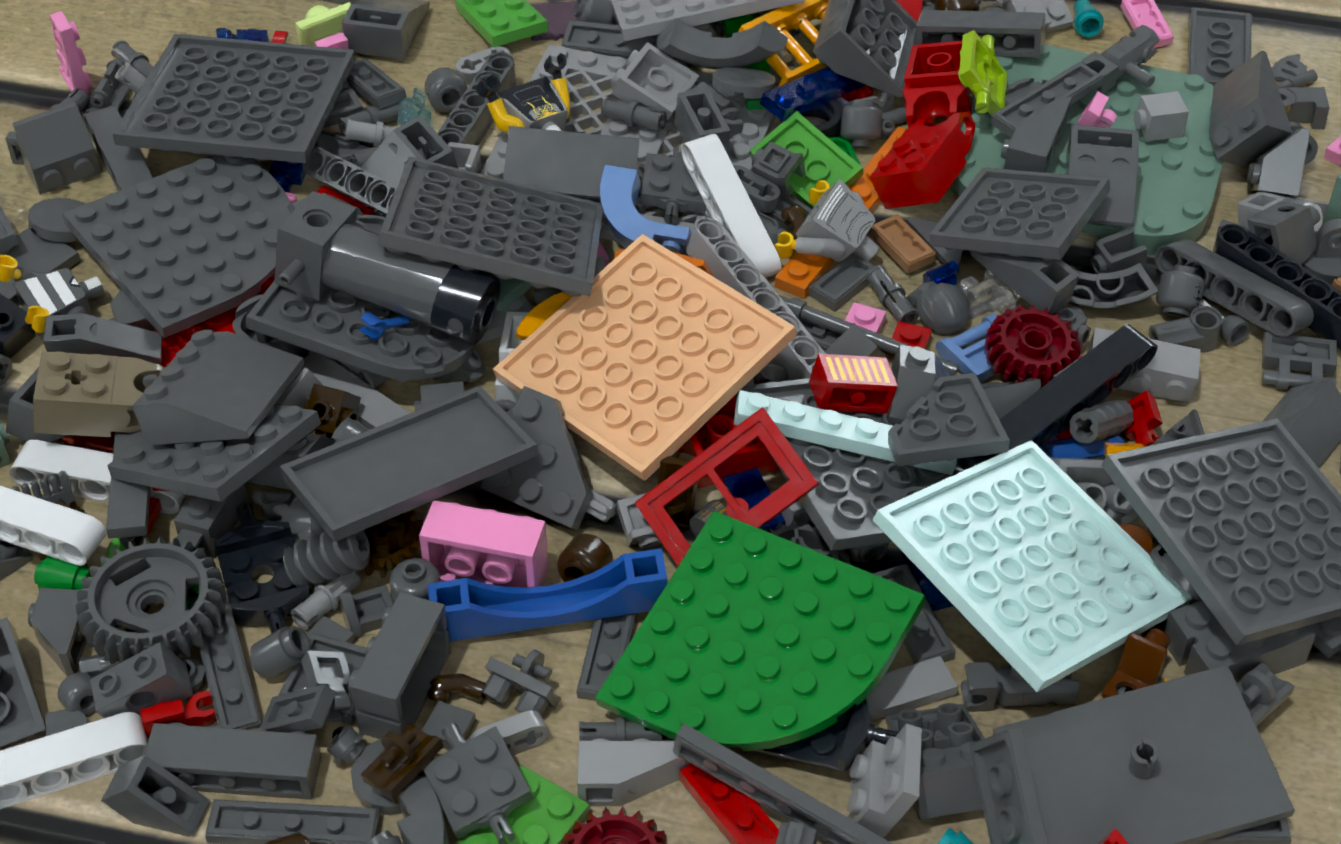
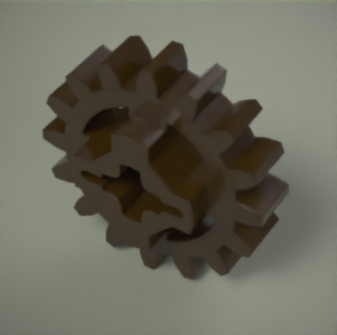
(393, 542)

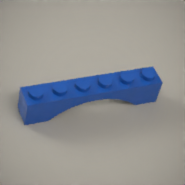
(620, 588)

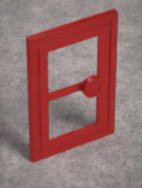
(755, 426)

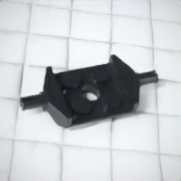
(254, 551)
(838, 743)

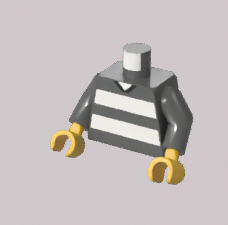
(49, 292)

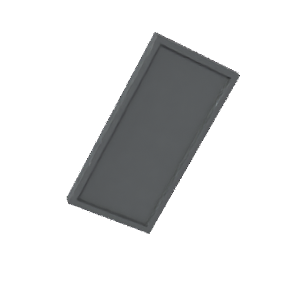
(407, 462)

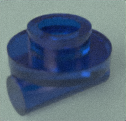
(943, 274)

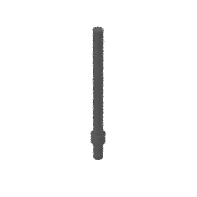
(838, 325)

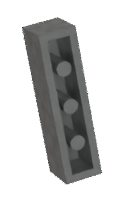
(1014, 32)
(238, 759)

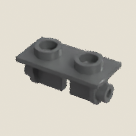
(110, 90)

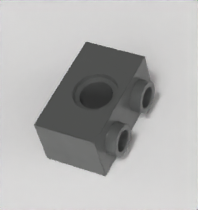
(141, 682)

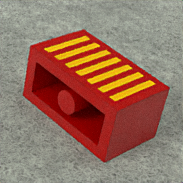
(853, 383)

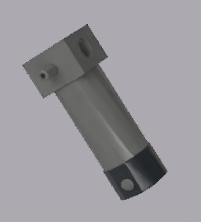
(326, 250)

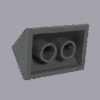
(1312, 418)

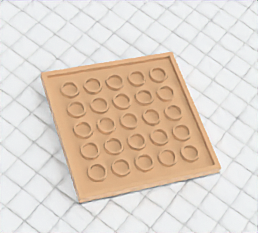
(646, 354)

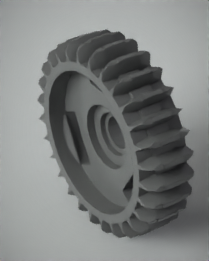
(146, 575)

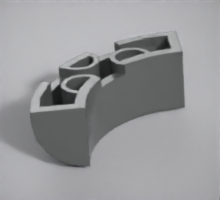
(711, 52)
(1113, 288)

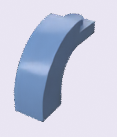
(619, 198)

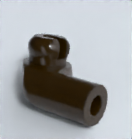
(795, 217)
(458, 683)

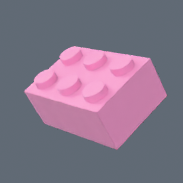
(485, 545)

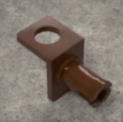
(1139, 662)

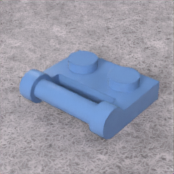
(973, 357)

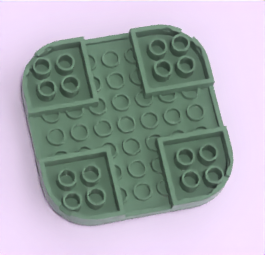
(1173, 174)

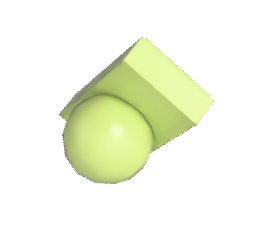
(320, 23)

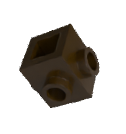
(332, 408)

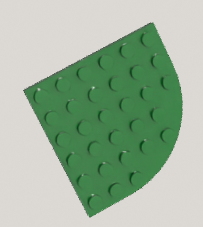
(759, 641)

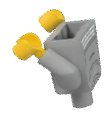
(833, 226)

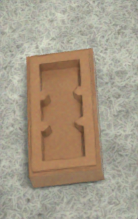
(902, 243)

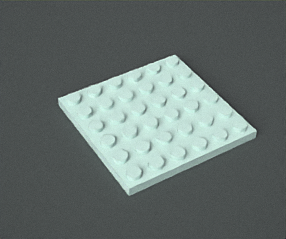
(1032, 563)

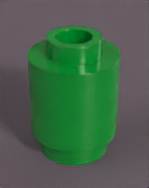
(60, 574)

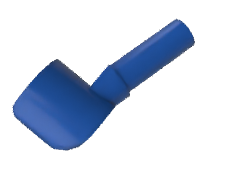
(376, 327)

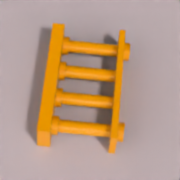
(794, 17)

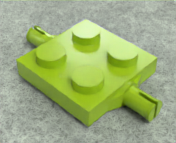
(982, 72)

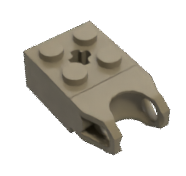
(88, 393)

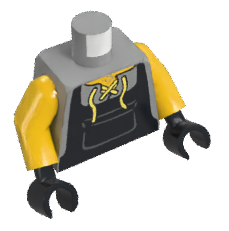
(530, 105)

